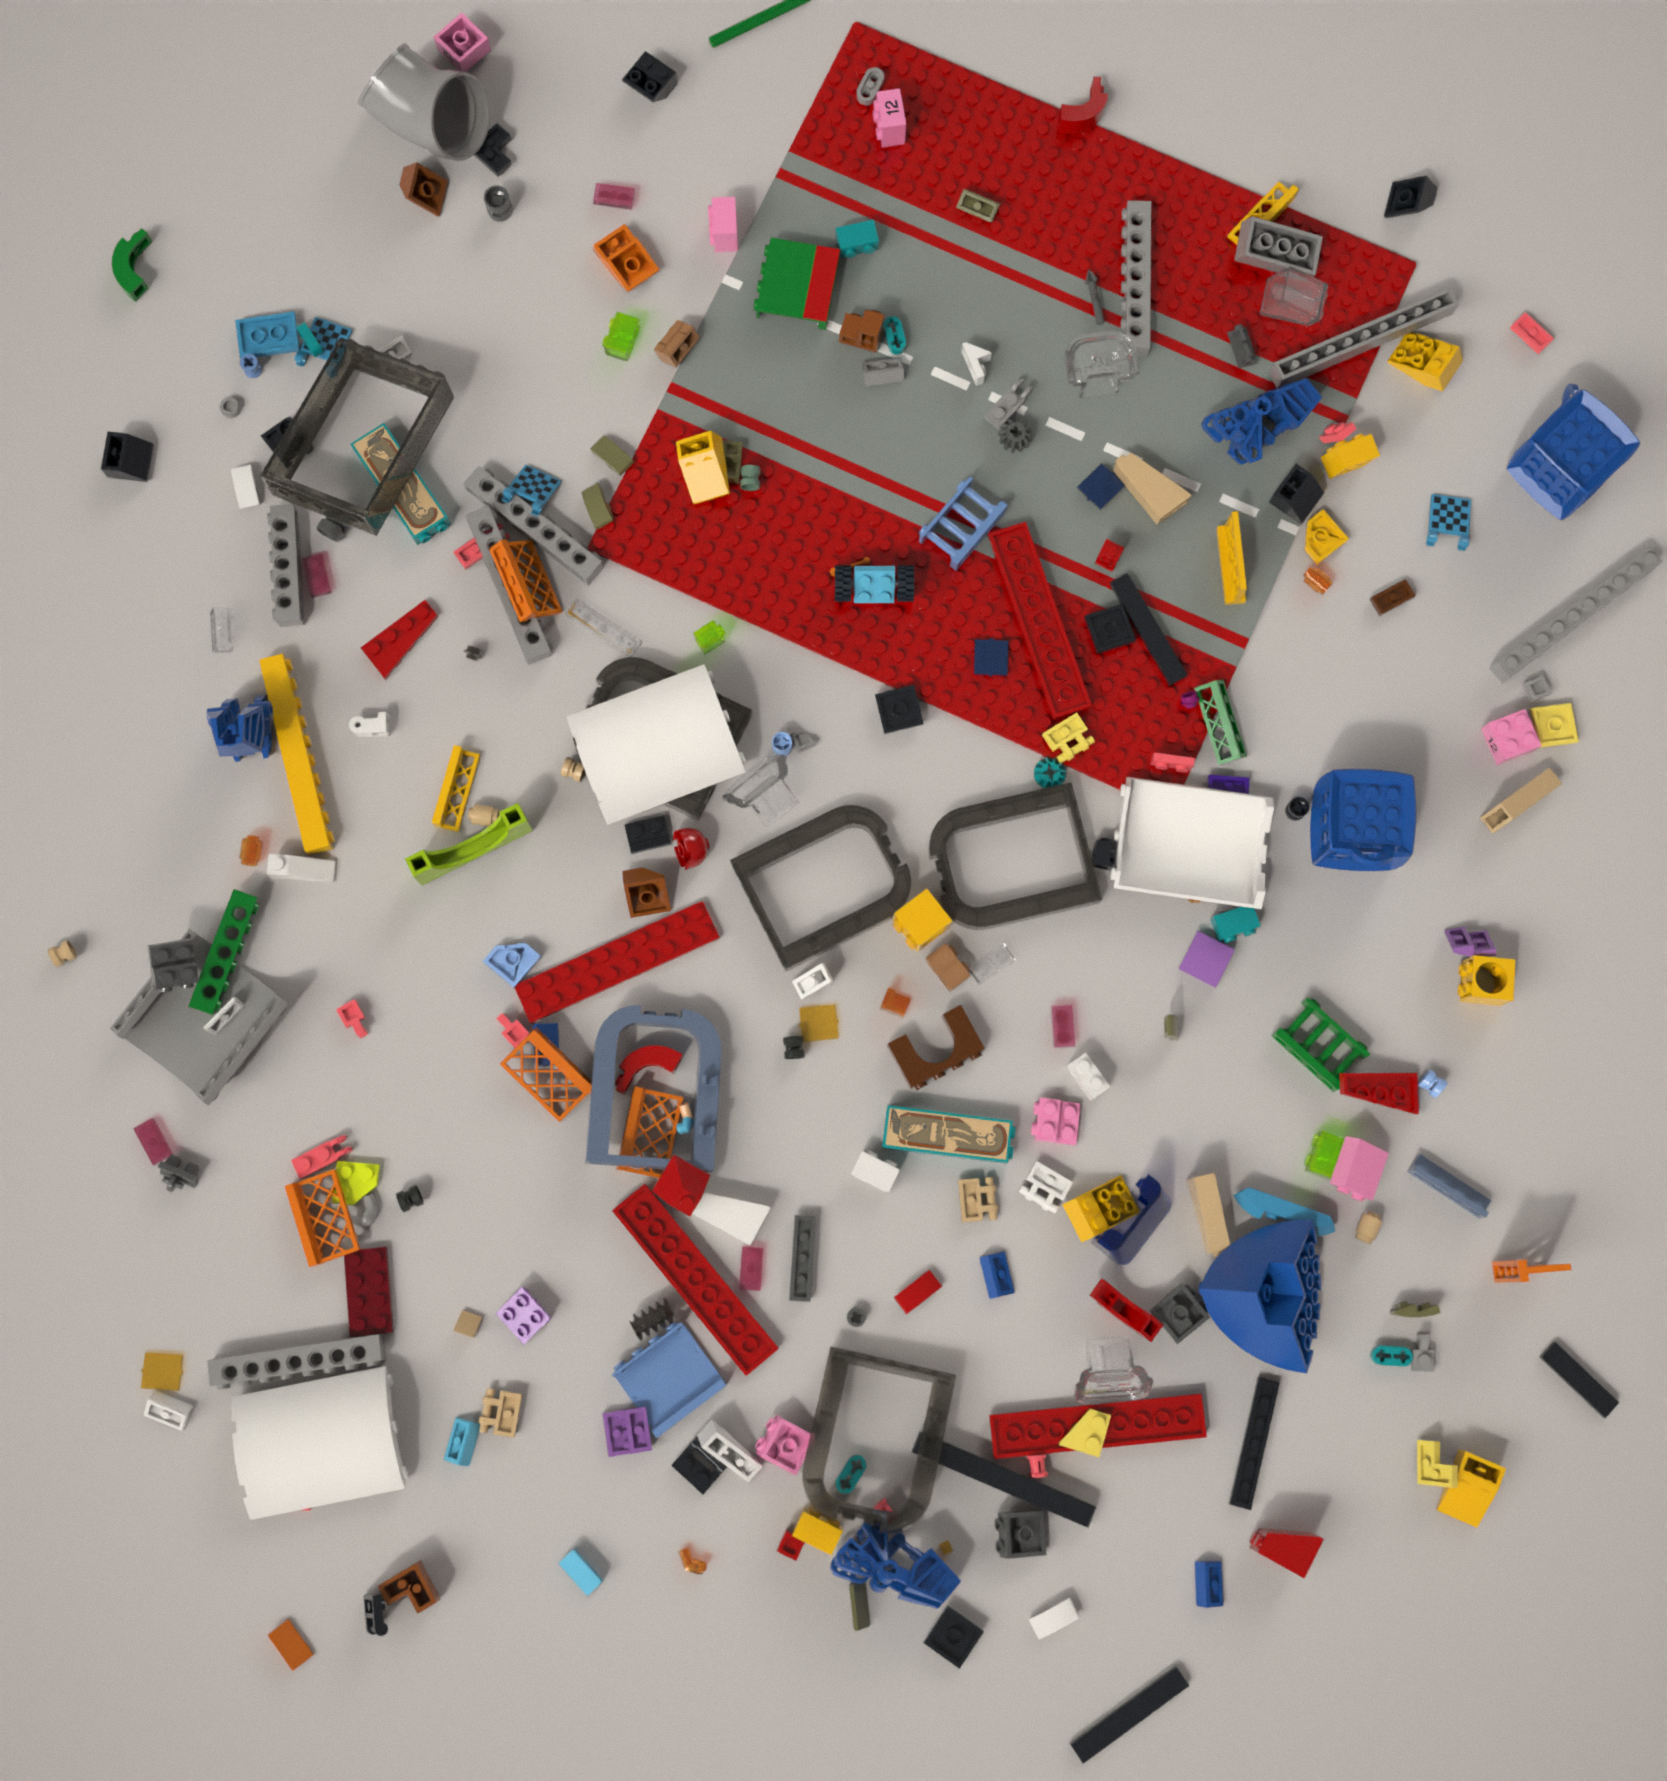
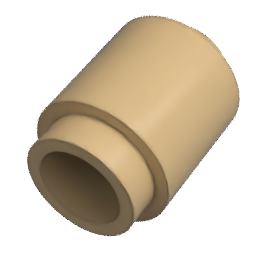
(483, 815)
(1368, 1227)

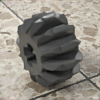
(1018, 442)

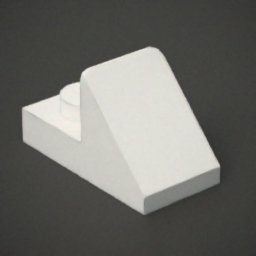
(975, 358)
(813, 981)

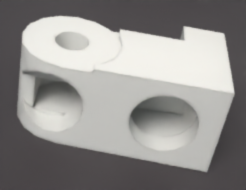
(371, 726)

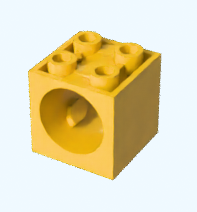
(921, 920)
(1504, 976)

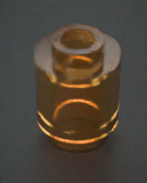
(1317, 580)
(250, 850)

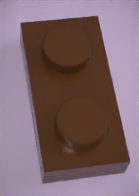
(1392, 597)

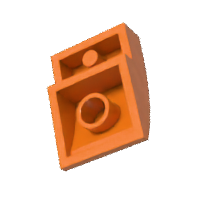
(625, 258)

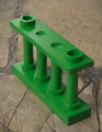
(1300, 1051)

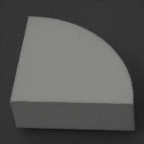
(802, 741)

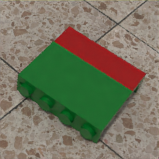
(797, 281)

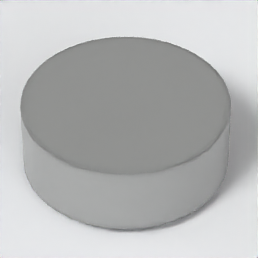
(230, 407)

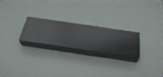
(1579, 1379)

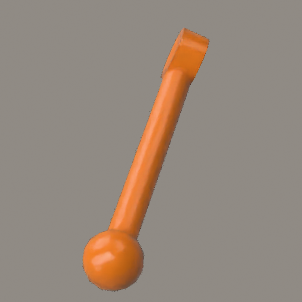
(865, 561)

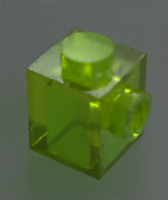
(709, 636)

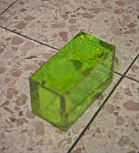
(621, 336)
(1323, 1154)

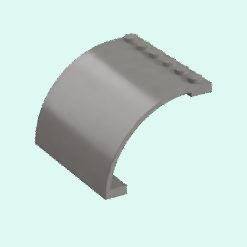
(175, 1033)

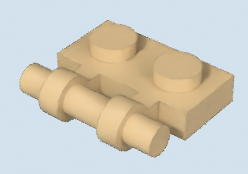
(970, 1199)
(507, 1413)

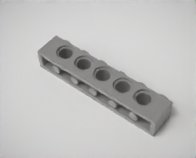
(293, 614)

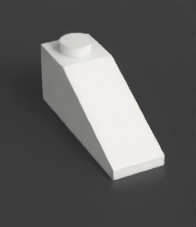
(300, 868)
(728, 1450)

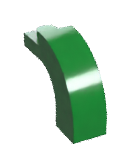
(124, 260)

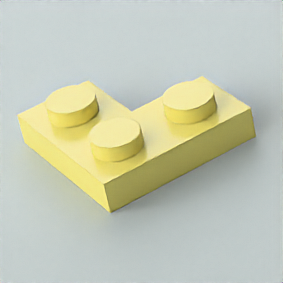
(1429, 1467)

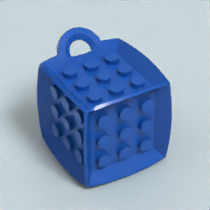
(1572, 453)
(1363, 820)

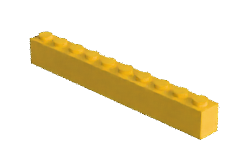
(296, 754)

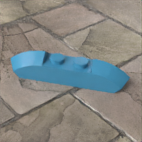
(1258, 1202)

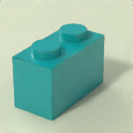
(857, 239)
(1235, 923)

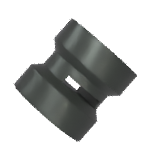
(793, 1042)
(409, 1198)

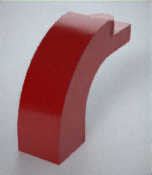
(1080, 118)
(645, 1057)
(1125, 1310)

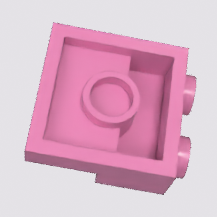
(1056, 1121)
(783, 1444)

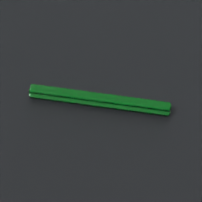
(754, 21)

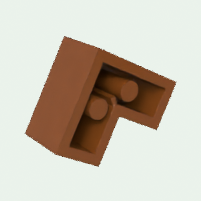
(862, 331)
(412, 1582)

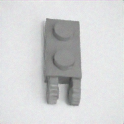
(1007, 404)

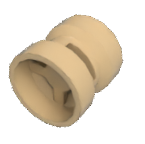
(573, 769)
(61, 954)

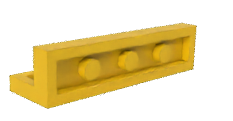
(1277, 208)
(448, 786)

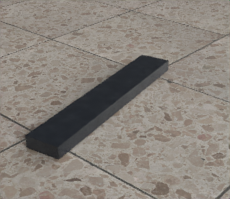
(1148, 629)
(1254, 1443)
(1129, 1714)

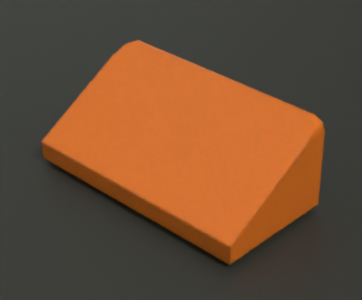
(290, 1645)

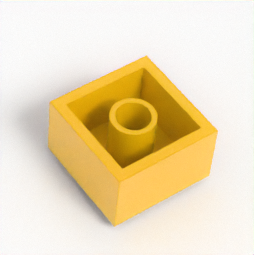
(1350, 455)
(817, 1530)

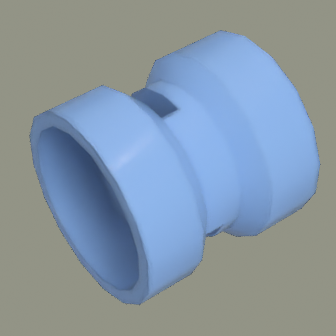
(782, 740)
(1432, 1083)

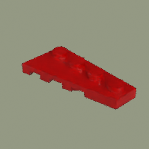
(395, 641)
(1385, 1089)

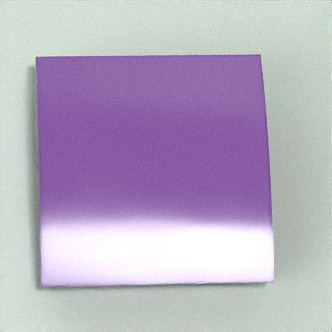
(1471, 943)
(1206, 959)
(627, 1431)

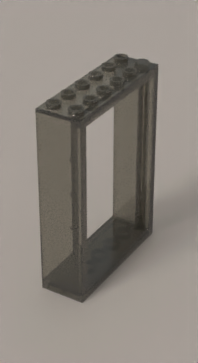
(315, 409)

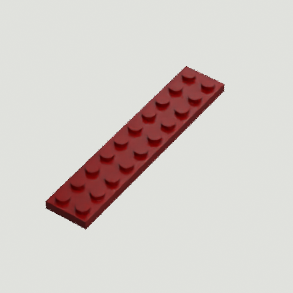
(1039, 621)
(616, 962)
(695, 1279)
(1130, 1424)

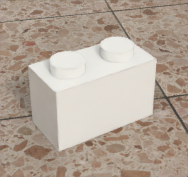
(1088, 1076)
(875, 1171)

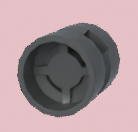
(498, 203)
(331, 528)

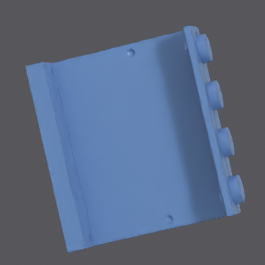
(669, 1378)

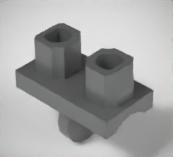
(177, 1177)

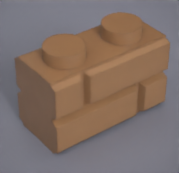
(676, 343)

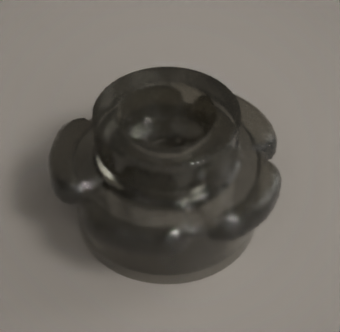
(473, 652)

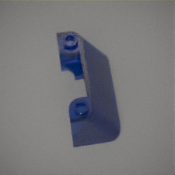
(1125, 1247)

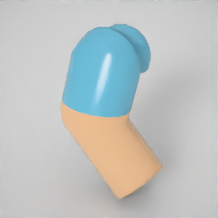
(687, 1115)

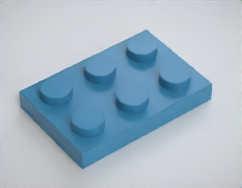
(268, 335)

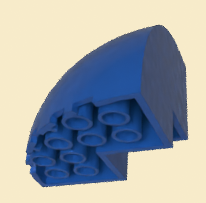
(1267, 1293)

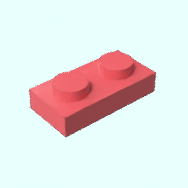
(1531, 333)
(1337, 432)
(1166, 761)

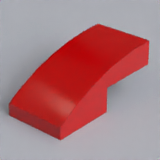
(917, 1292)

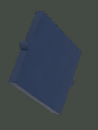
(1101, 486)
(991, 657)

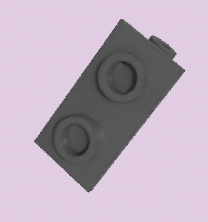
(1242, 347)

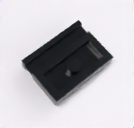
(647, 834)

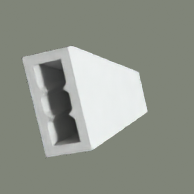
(732, 1216)

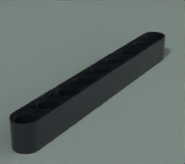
(1013, 1483)

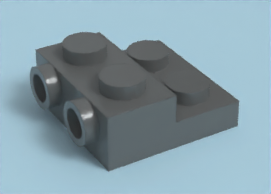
(172, 965)
(1180, 1312)
(1021, 1534)

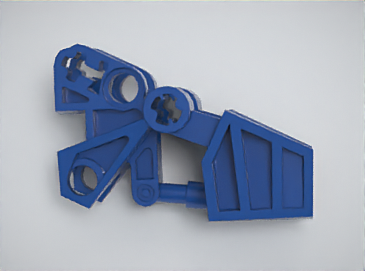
(1283, 405)
(243, 731)
(925, 1583)

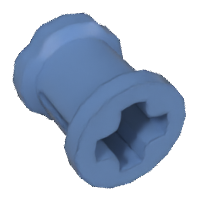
(250, 360)

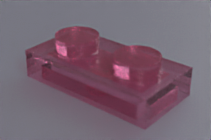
(614, 196)
(316, 575)
(1062, 1026)
(153, 1141)
(751, 1268)

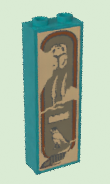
(416, 503)
(948, 1134)

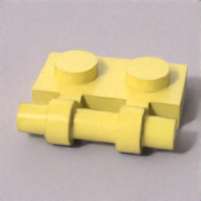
(1063, 733)

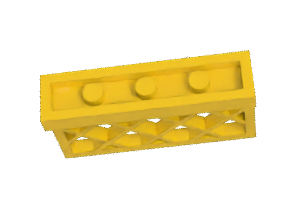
(1232, 561)

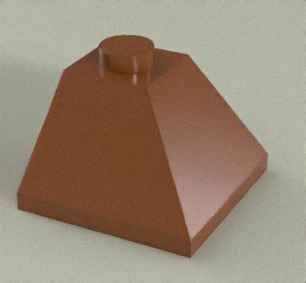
(423, 187)
(645, 892)

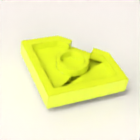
(356, 1180)

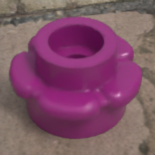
(1189, 699)

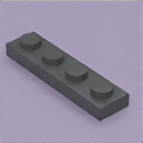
(802, 1258)

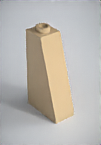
(1152, 489)
(1521, 800)
(1209, 1213)

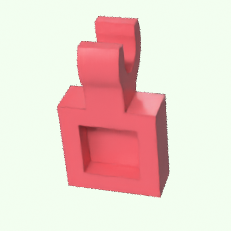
(351, 1016)
(513, 1032)

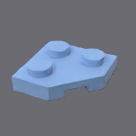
(512, 961)

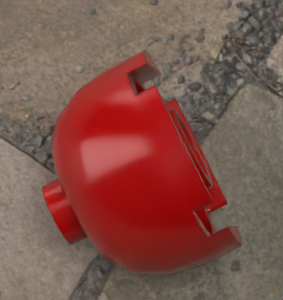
(691, 847)

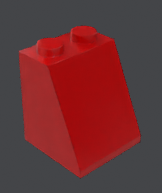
(1287, 1548)

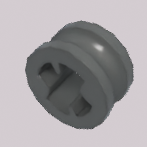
(863, 1318)

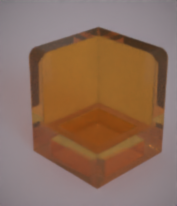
(895, 1003)

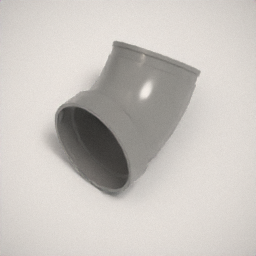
(429, 105)

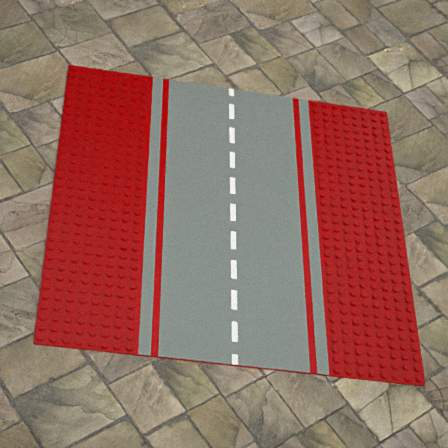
(868, 466)

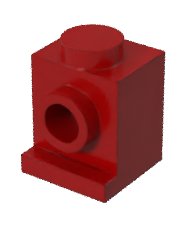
(1109, 555)

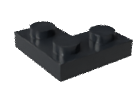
(490, 151)

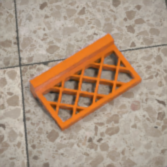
(516, 583)
(557, 1058)
(633, 1123)
(305, 1224)
(1518, 1270)

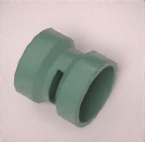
(750, 478)

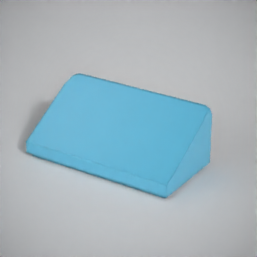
(462, 1442)
(580, 1571)

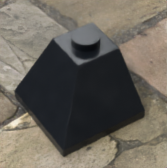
(1410, 196)

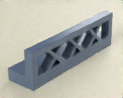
(1449, 1186)

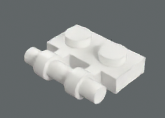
(1049, 1181)

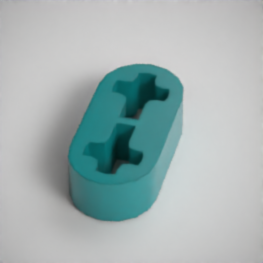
(890, 336)
(309, 339)
(1391, 1361)
(846, 1471)

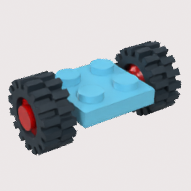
(874, 583)

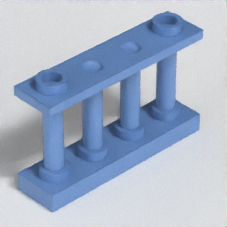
(970, 541)

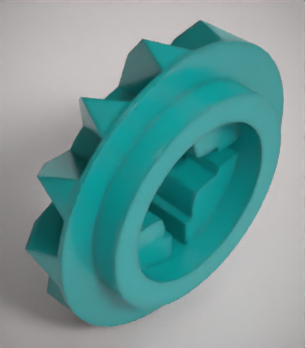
(1042, 767)

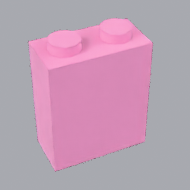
(1358, 1169)

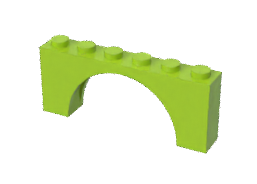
(433, 864)

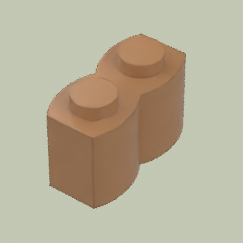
(948, 967)

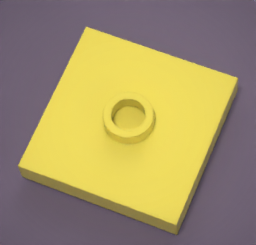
(1554, 725)

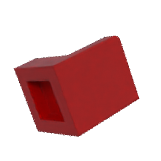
(790, 1546)

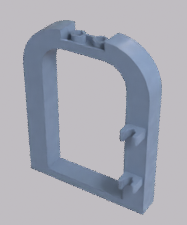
(603, 1082)

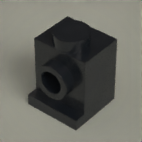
(1103, 854)

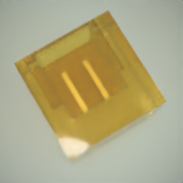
(946, 1547)

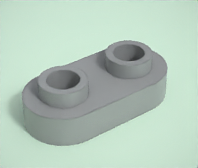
(869, 87)

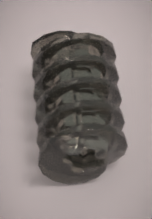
(652, 1318)

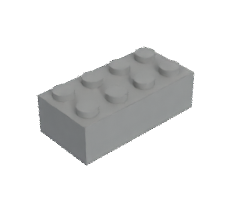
(1277, 246)

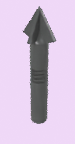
(1091, 282)

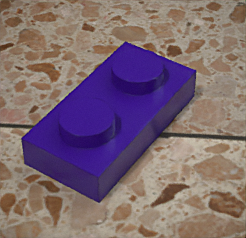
(1228, 783)

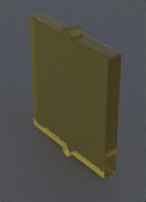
(818, 1023)
(162, 1371)

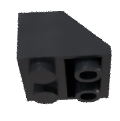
(651, 78)
(126, 457)
(1297, 494)

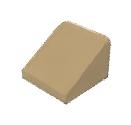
(468, 1324)

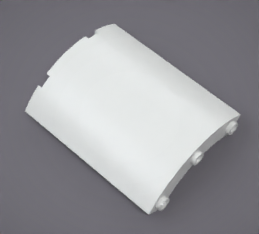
(656, 744)
(1192, 842)
(317, 1443)

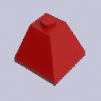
(681, 1185)

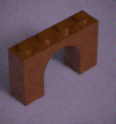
(918, 1071)

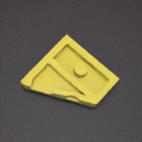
(1088, 1433)

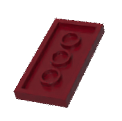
(368, 1292)

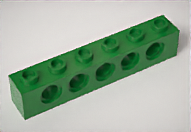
(238, 900)

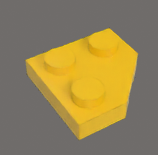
(1323, 537)

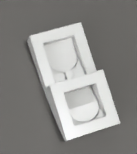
(245, 486)
(1054, 1618)

